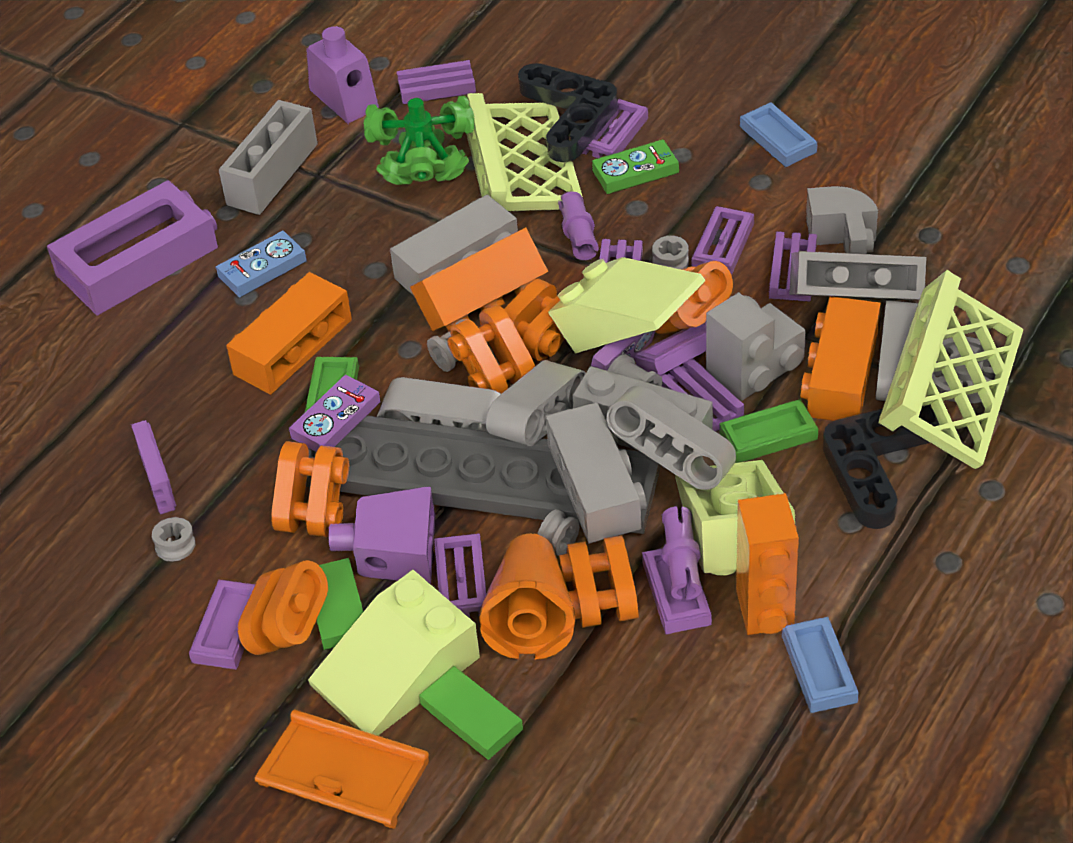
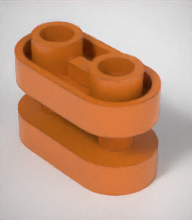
(711, 293)
(533, 321)
(471, 346)
(328, 472)
(586, 600)
(283, 607)

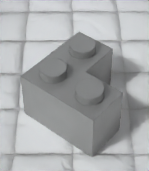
(750, 345)

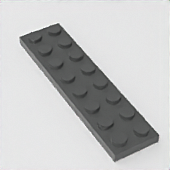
(466, 468)

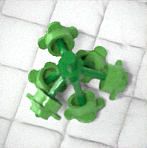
(420, 137)

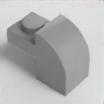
(842, 217)

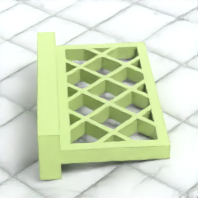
(492, 157)
(918, 362)

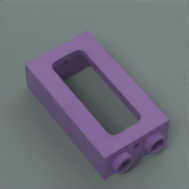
(142, 263)

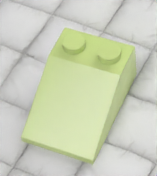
(620, 301)
(717, 510)
(395, 654)

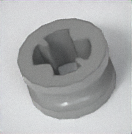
(671, 252)
(559, 530)
(176, 549)

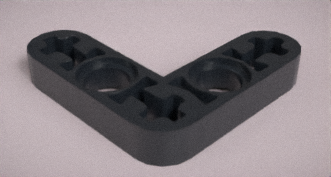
(591, 101)
(863, 453)

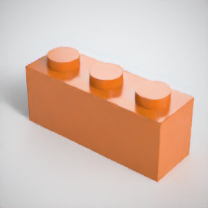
(479, 280)
(289, 332)
(841, 358)
(766, 563)

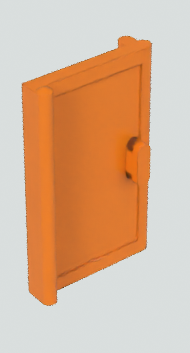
(329, 758)

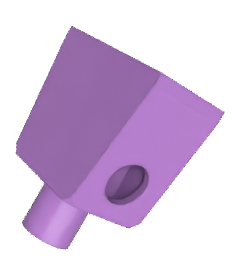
(340, 75)
(390, 534)

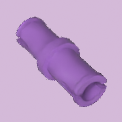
(578, 225)
(681, 553)

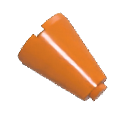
(528, 602)

